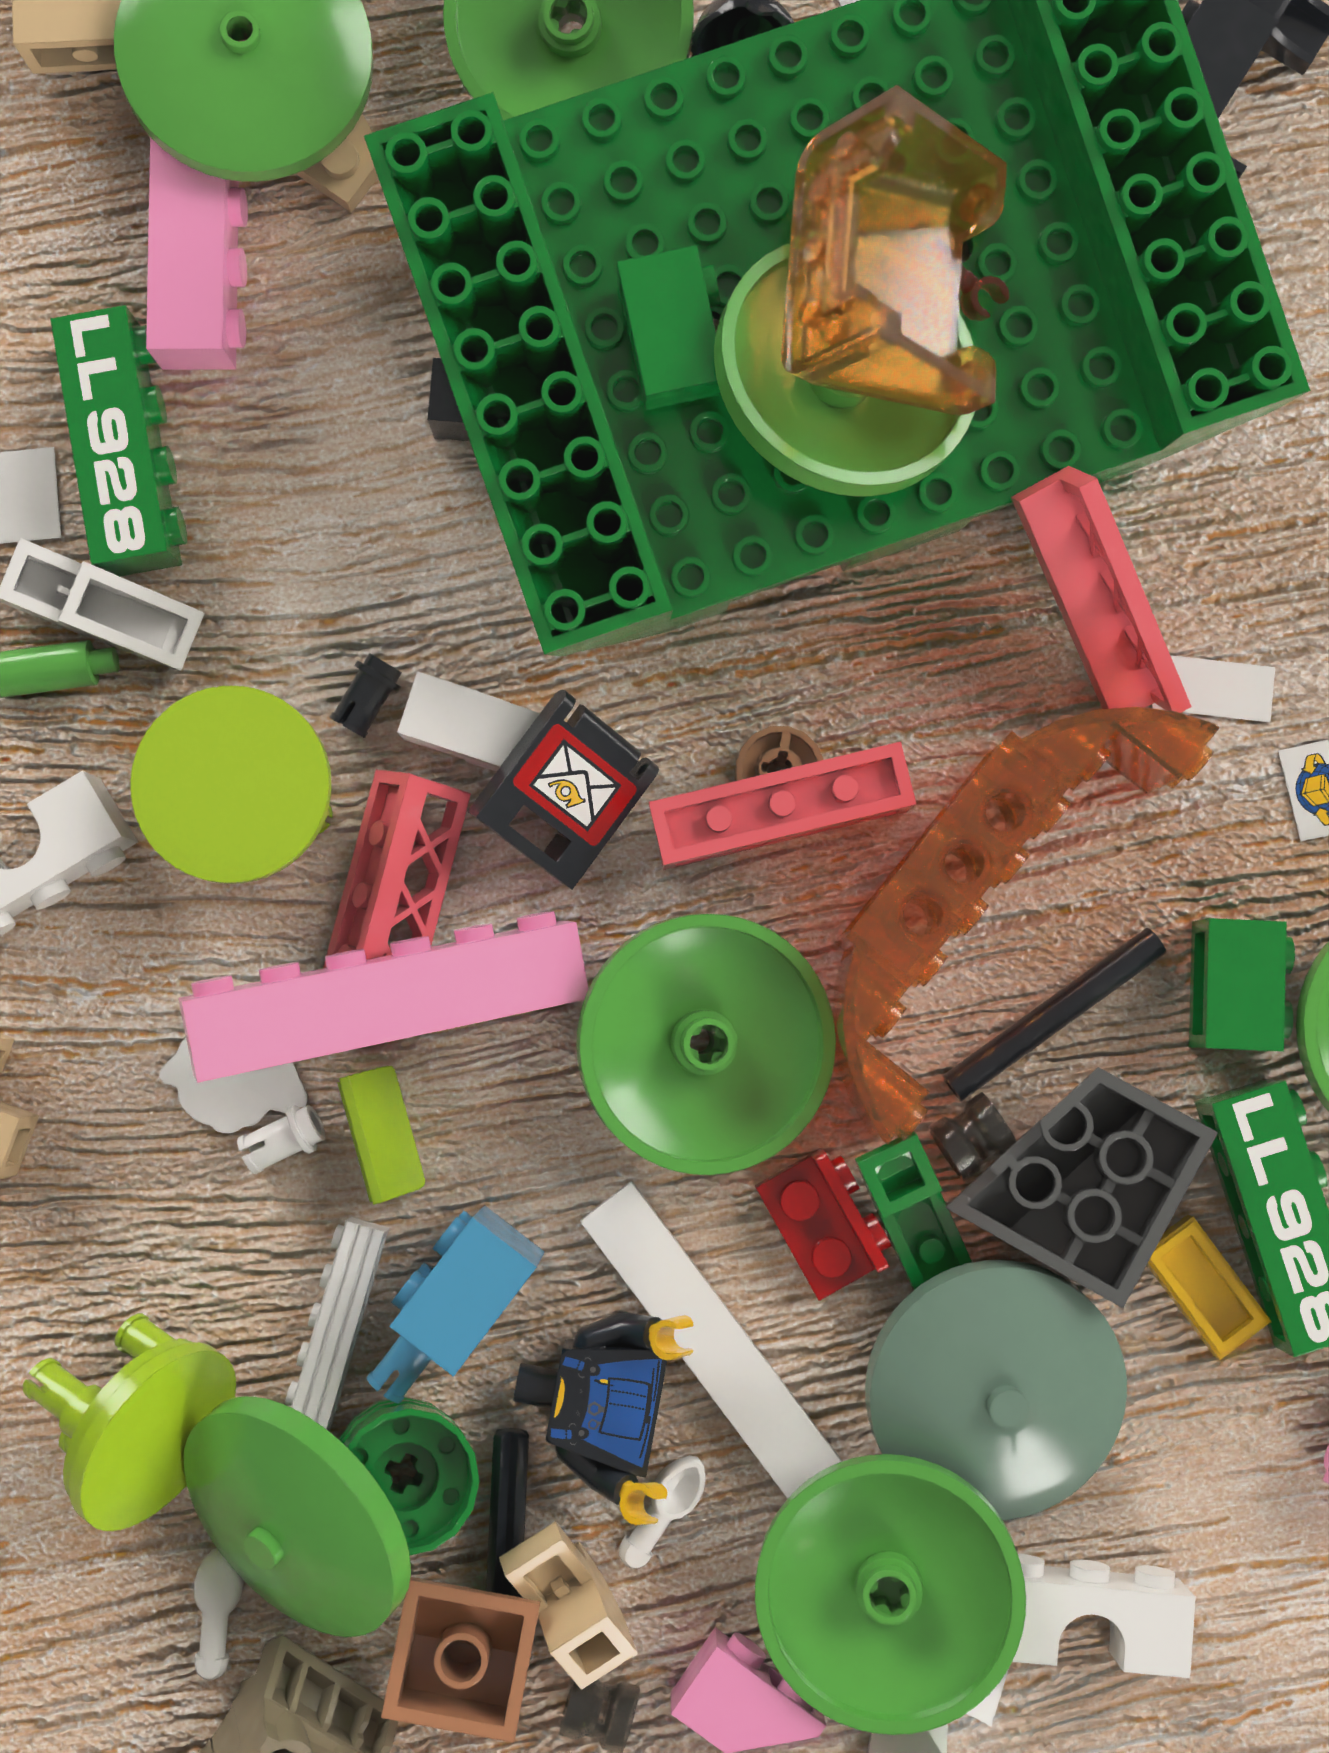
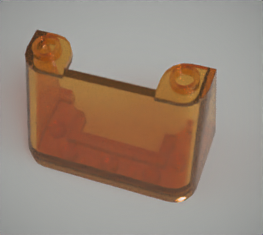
(881, 257)

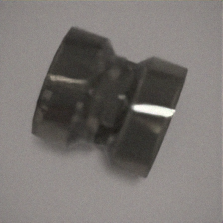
(972, 1136)
(583, 1711)

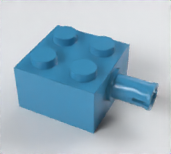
(458, 1300)

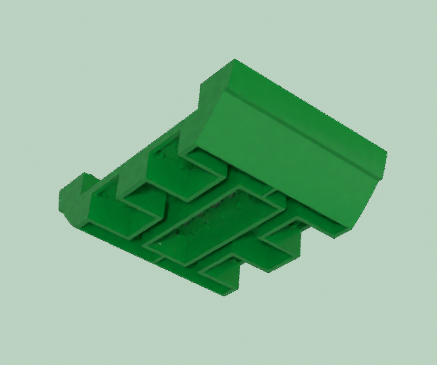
(1120, 237)

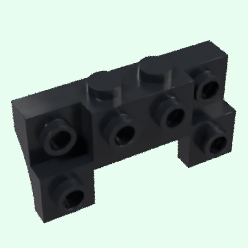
(1234, 32)

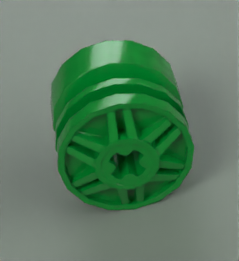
(447, 1479)

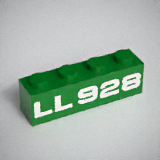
(118, 442)
(1275, 1206)

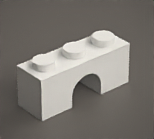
(77, 836)
(1146, 1612)

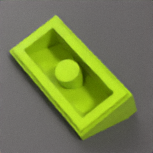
(381, 1133)

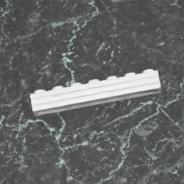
(337, 1320)

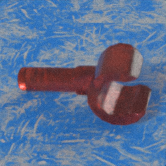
(970, 286)

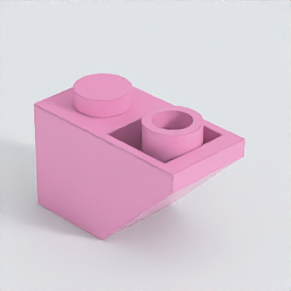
(740, 1699)

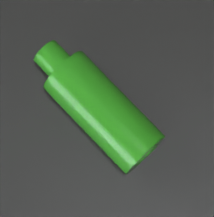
(54, 667)

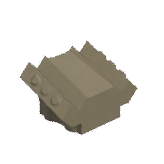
(301, 1708)

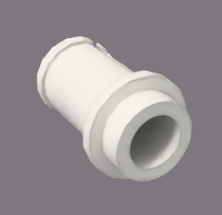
(282, 1138)

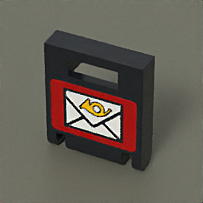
(573, 778)

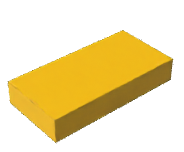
(1206, 1288)

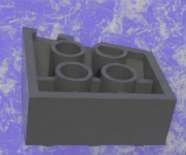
(1092, 1184)

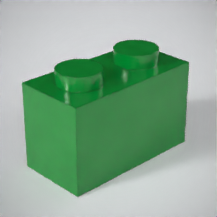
(671, 324)
(1240, 984)

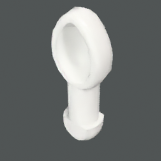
(684, 1487)
(216, 1595)

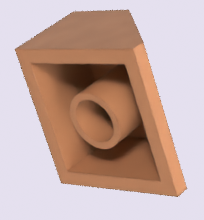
(461, 1659)

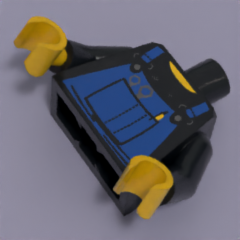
(608, 1403)

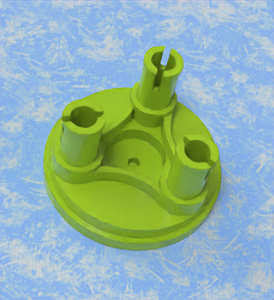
(231, 785)
(132, 1433)

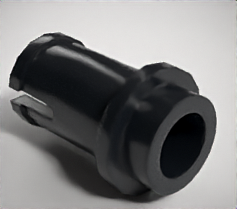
(366, 695)

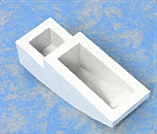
(99, 605)
(463, 721)

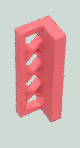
(1099, 592)
(782, 805)
(382, 858)

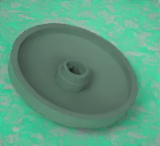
(999, 1382)

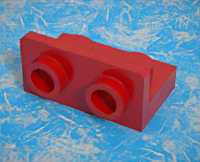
(823, 1224)

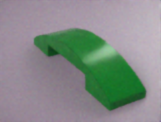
(912, 1209)

